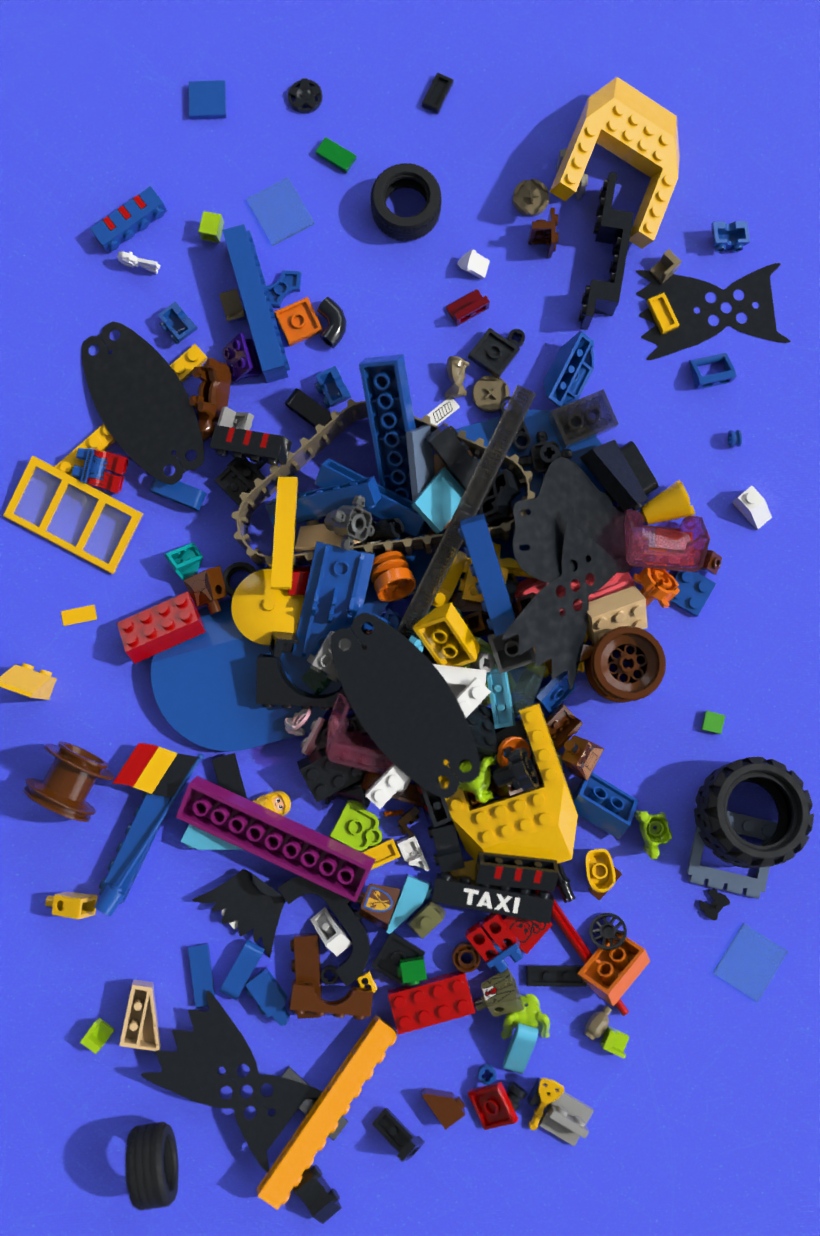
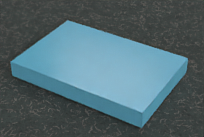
(439, 500)

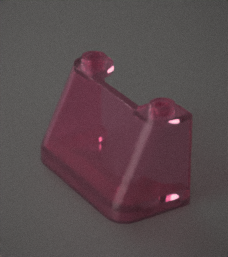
(665, 546)

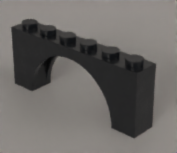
(276, 689)

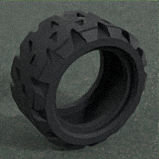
(791, 802)

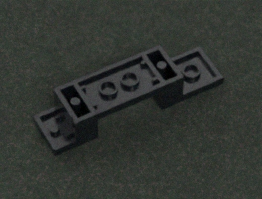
(612, 228)

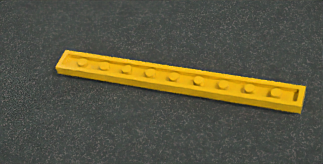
(102, 438)

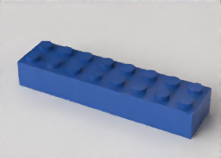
(257, 303)
(389, 418)

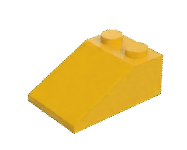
(28, 681)

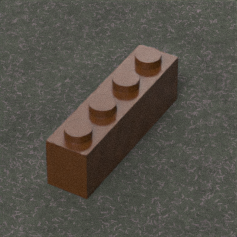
(307, 964)

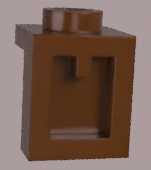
(712, 562)

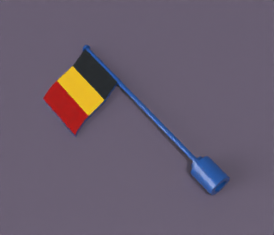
(158, 773)

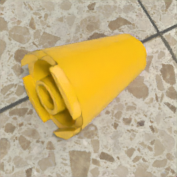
(668, 505)

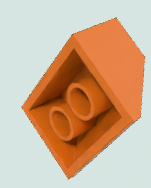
(614, 971)

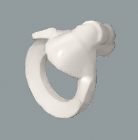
(293, 724)

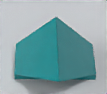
(185, 560)

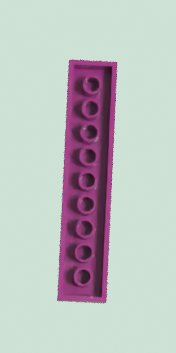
(275, 838)

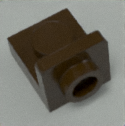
(410, 816)

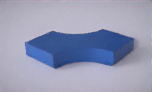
(288, 283)

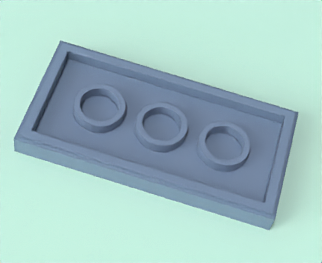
(420, 459)

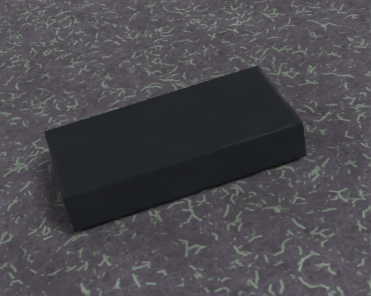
(437, 93)

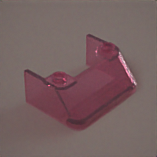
(350, 747)

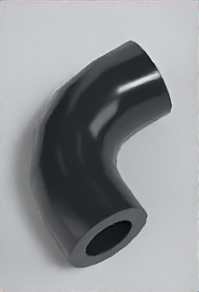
(336, 322)

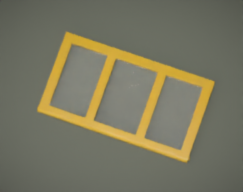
(73, 515)

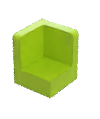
(211, 227)
(97, 1035)
(614, 1041)

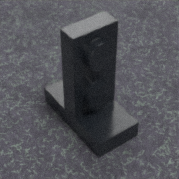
(397, 1135)

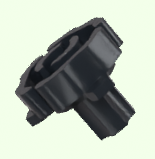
(519, 771)

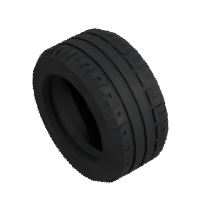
(410, 177)
(151, 1166)

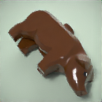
(212, 394)

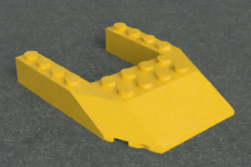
(638, 134)
(527, 823)

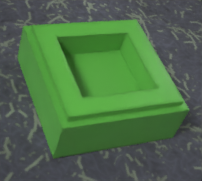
(713, 722)

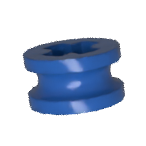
(734, 438)
(491, 1077)

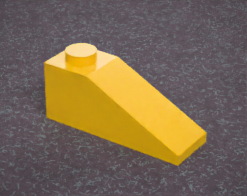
(451, 580)

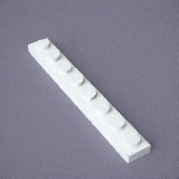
(394, 778)

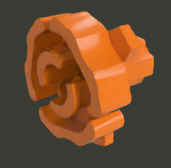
(656, 585)

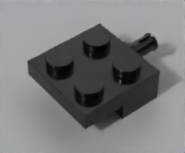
(240, 478)

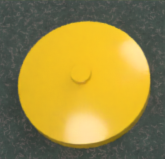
(261, 610)

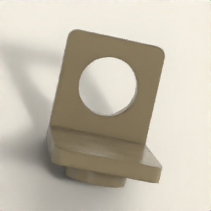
(231, 304)

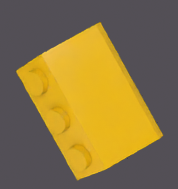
(447, 637)

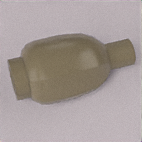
(597, 1023)

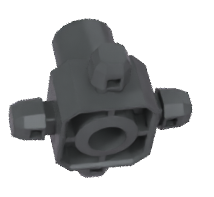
(350, 523)

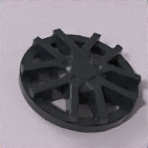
(608, 931)

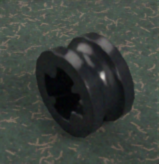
(519, 333)
(325, 978)

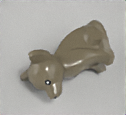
(456, 373)

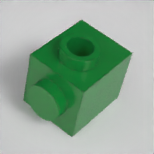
(412, 970)

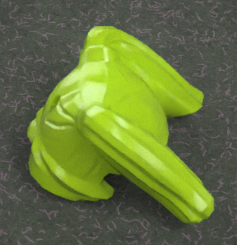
(482, 782)
(652, 836)
(529, 1016)

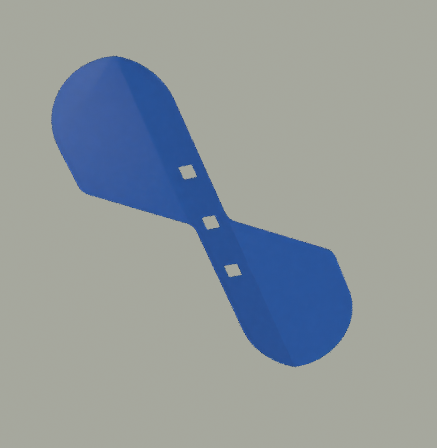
(212, 679)

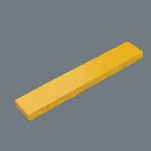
(284, 533)

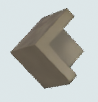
(666, 266)

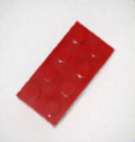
(160, 627)
(431, 1002)

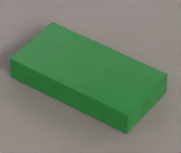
(336, 154)

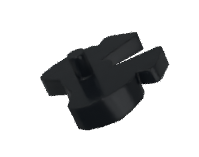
(719, 902)

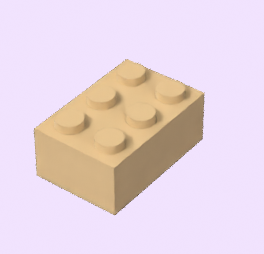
(616, 610)

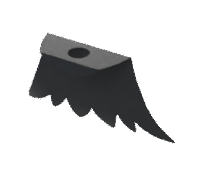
(249, 901)

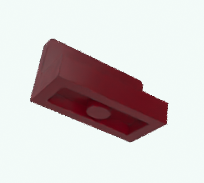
(468, 307)

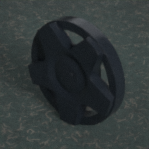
(305, 95)

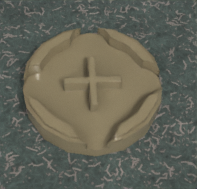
(531, 197)
(489, 392)

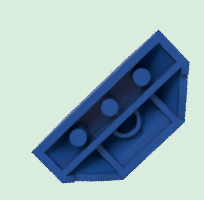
(570, 370)

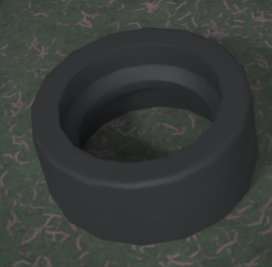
(238, 566)

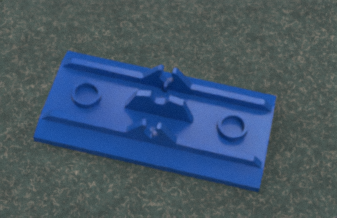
(332, 595)

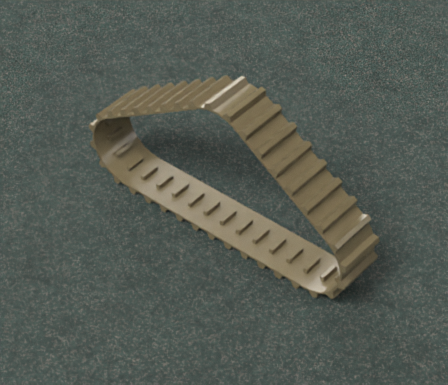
(323, 437)

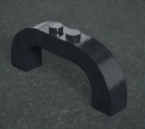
(351, 920)

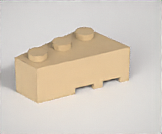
(141, 1020)

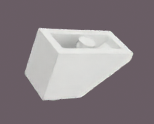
(753, 507)
(330, 932)

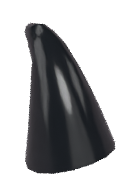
(353, 794)

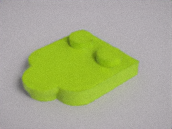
(357, 828)

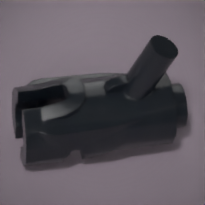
(386, 529)

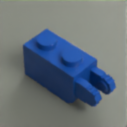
(269, 996)

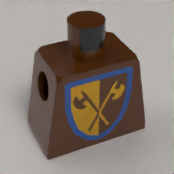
(378, 904)

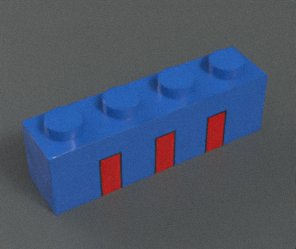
(129, 219)

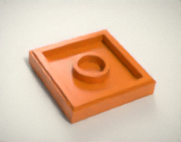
(298, 321)

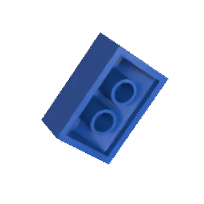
(604, 805)

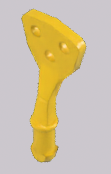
(545, 1099)

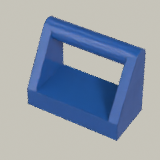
(714, 379)

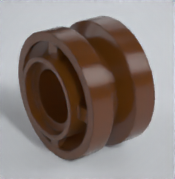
(461, 965)

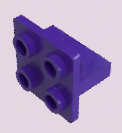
(241, 358)

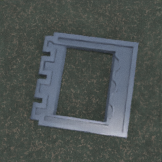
(734, 882)

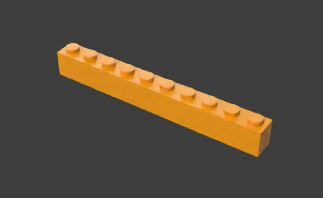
(326, 1112)

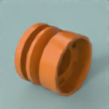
(392, 576)

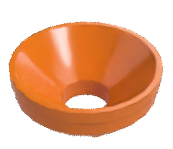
(514, 743)

